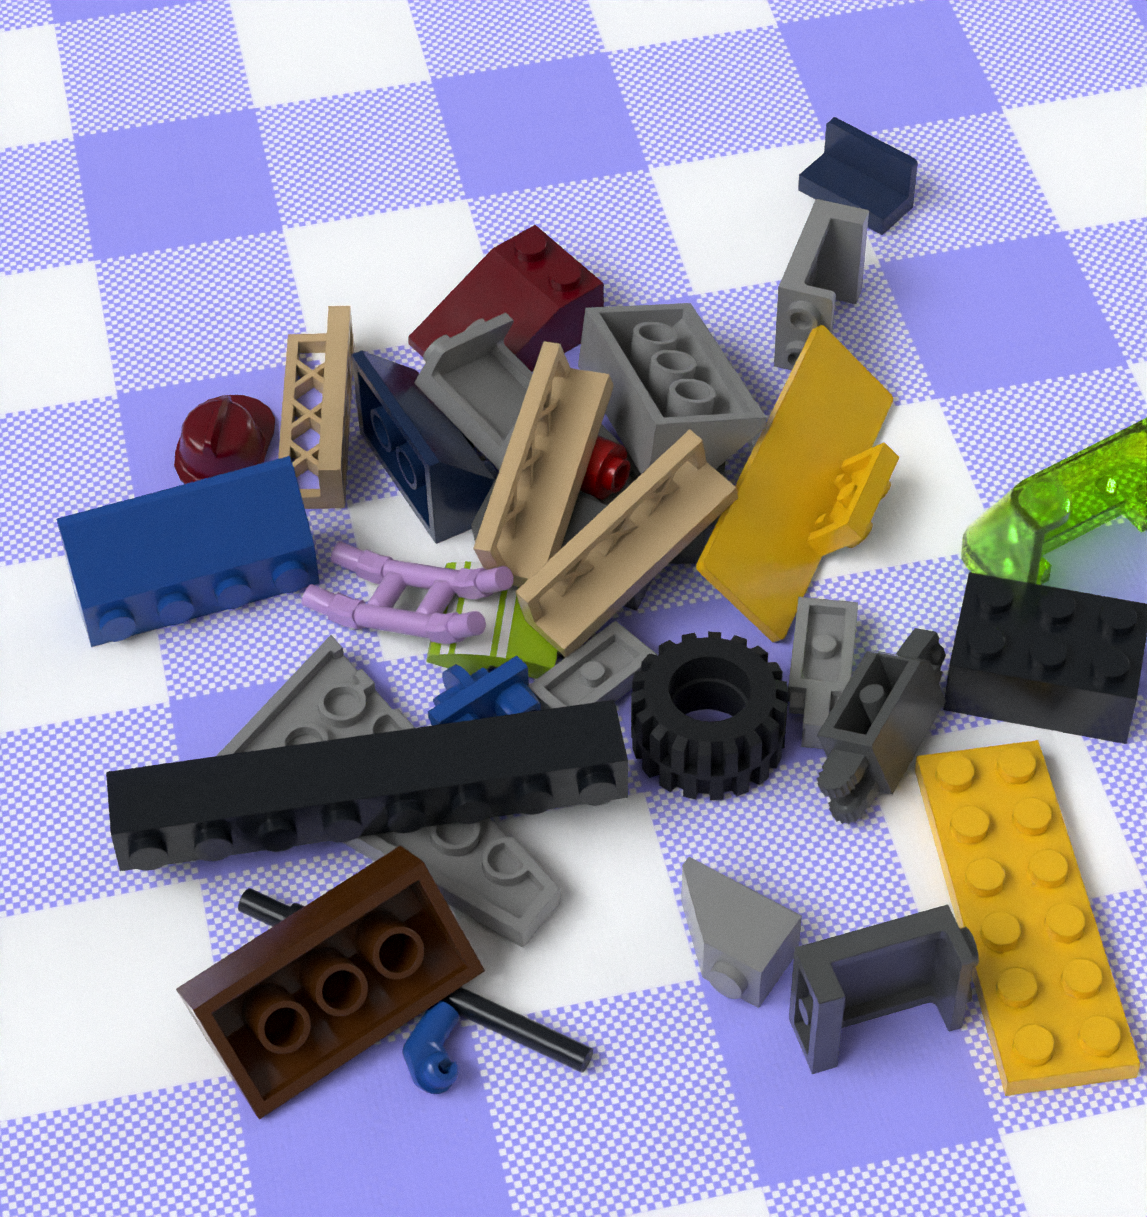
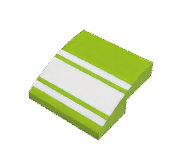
(503, 637)

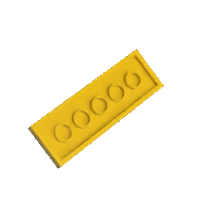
(1023, 899)

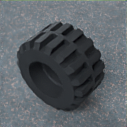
(700, 753)

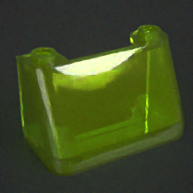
(1060, 507)

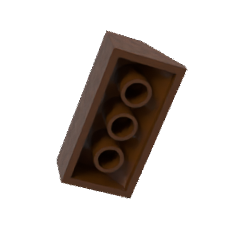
(331, 980)

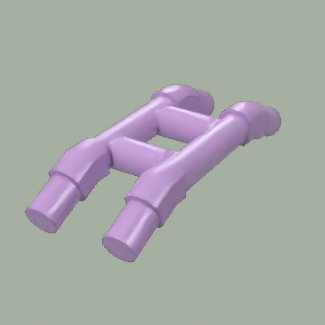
(393, 578)

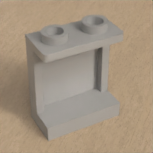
(822, 269)
(477, 384)

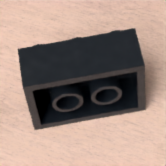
(1047, 658)

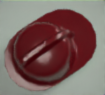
(223, 437)

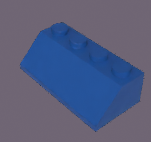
(189, 551)

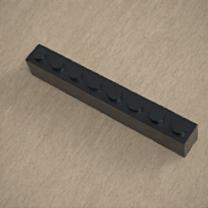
(366, 785)

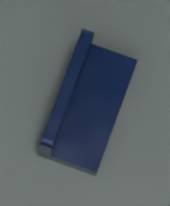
(862, 174)

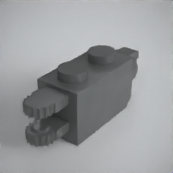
(880, 723)

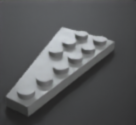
(470, 863)

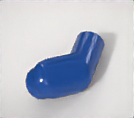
(425, 1051)

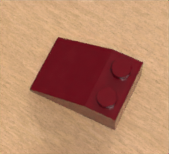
(530, 282)

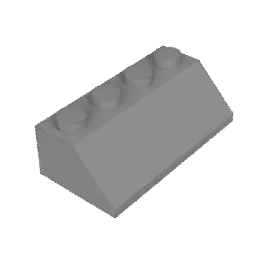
(668, 381)

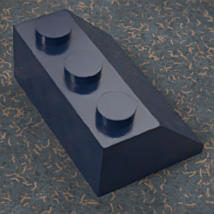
(419, 447)

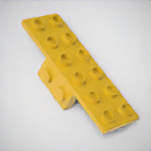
(803, 486)

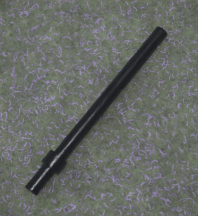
(465, 1002)

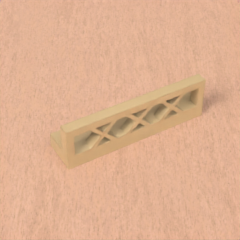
(330, 417)
(543, 465)
(625, 545)

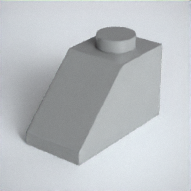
(737, 933)

